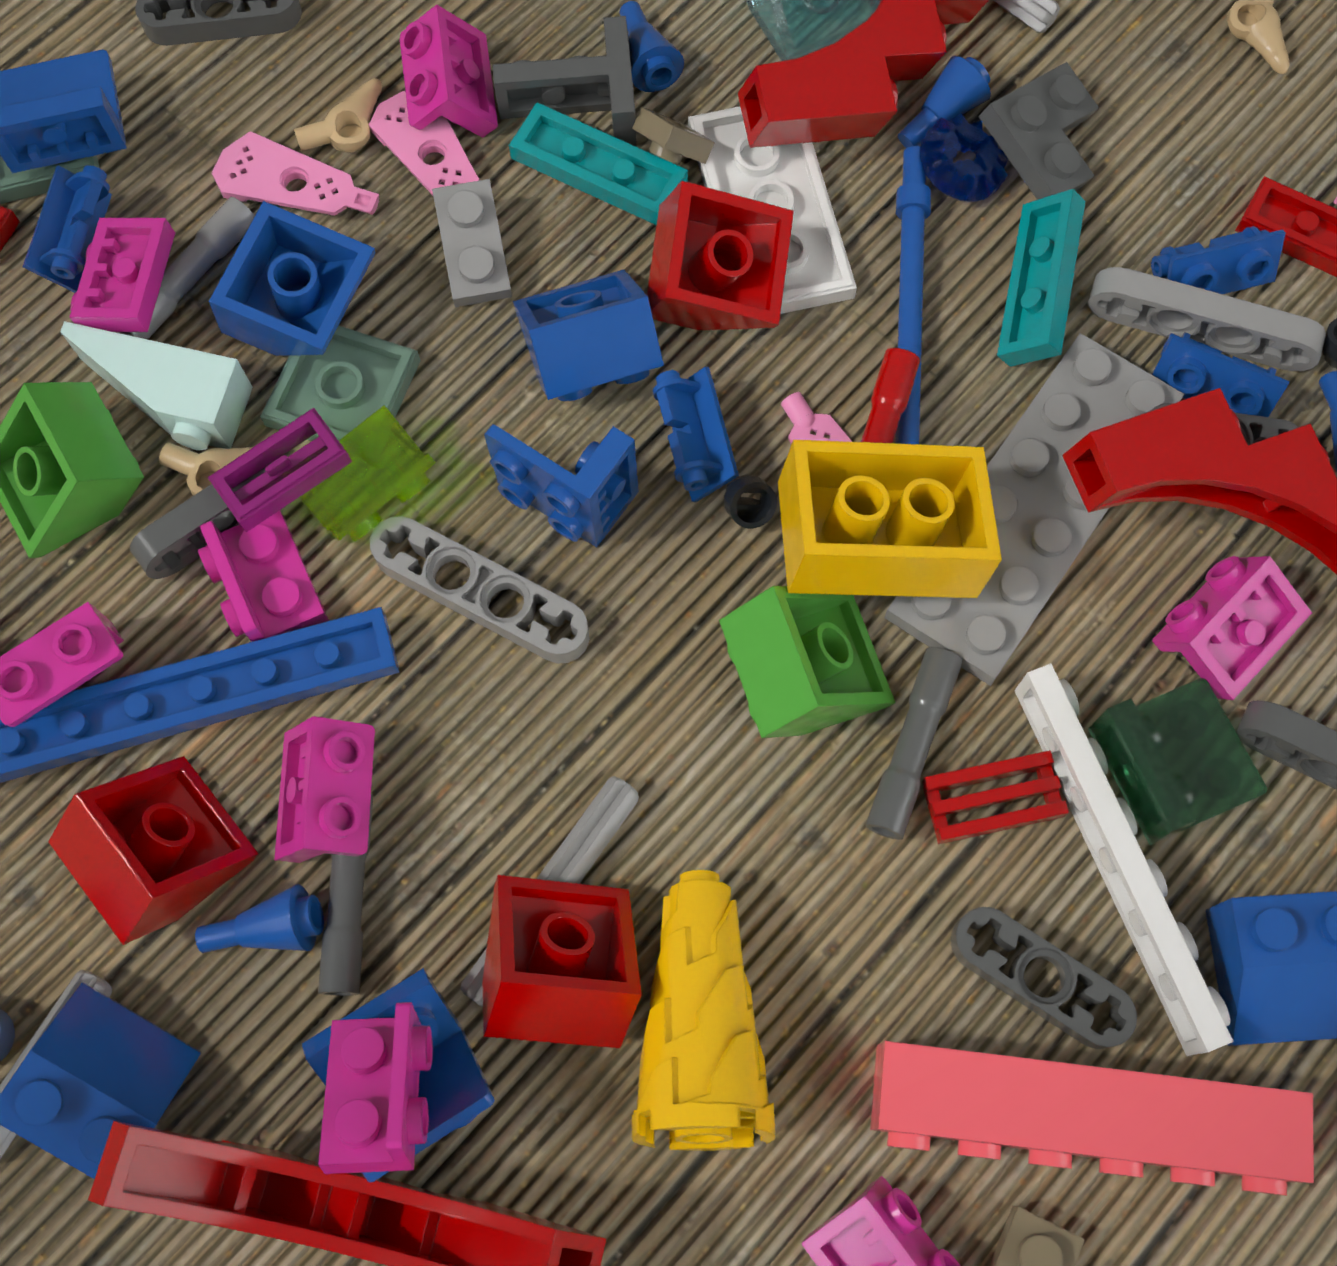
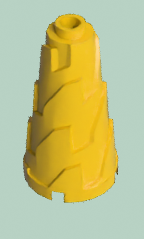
(700, 1043)

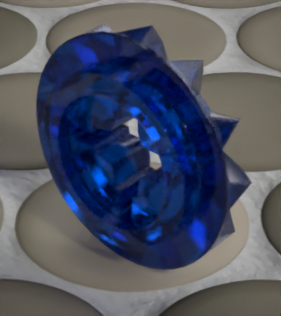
(963, 179)

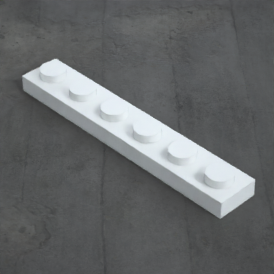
(1132, 881)

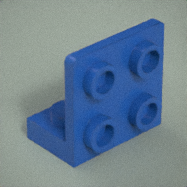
(59, 111)
(575, 504)
(455, 1082)

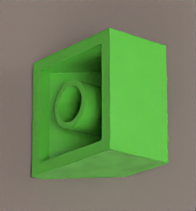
(62, 465)
(804, 661)

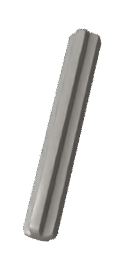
(575, 854)

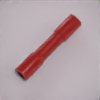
(890, 394)

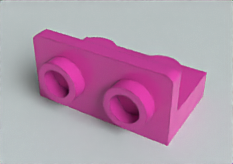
(447, 73)
(122, 274)
(262, 577)
(1234, 622)
(56, 662)
(325, 790)
(373, 1093)
(876, 1231)

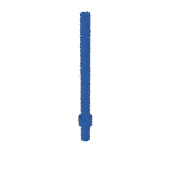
(912, 207)

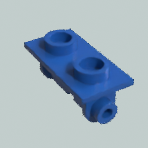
(68, 225)
(1227, 265)
(1201, 368)
(699, 432)

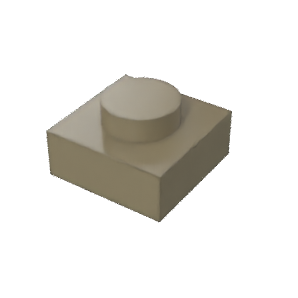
(672, 138)
(1035, 1242)

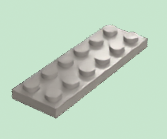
(1035, 508)

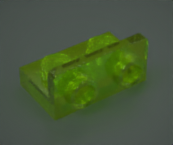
(381, 467)

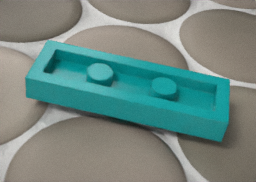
(595, 162)
(1041, 279)

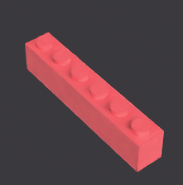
(1095, 1114)

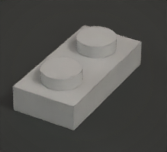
(472, 243)

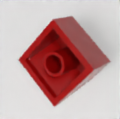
(718, 260)
(150, 846)
(560, 963)

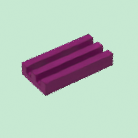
(285, 477)

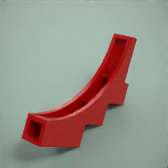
(850, 84)
(1201, 458)
(340, 1212)

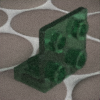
(1176, 759)

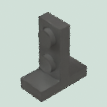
(574, 83)

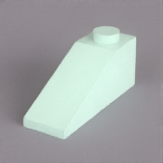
(181, 389)

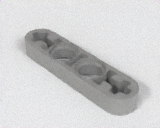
(1210, 317)
(483, 583)

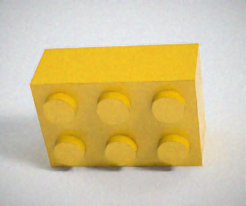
(887, 519)

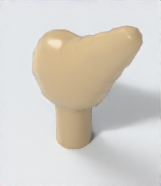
(1261, 28)
(345, 123)
(197, 465)

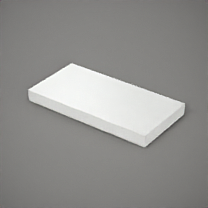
(790, 179)

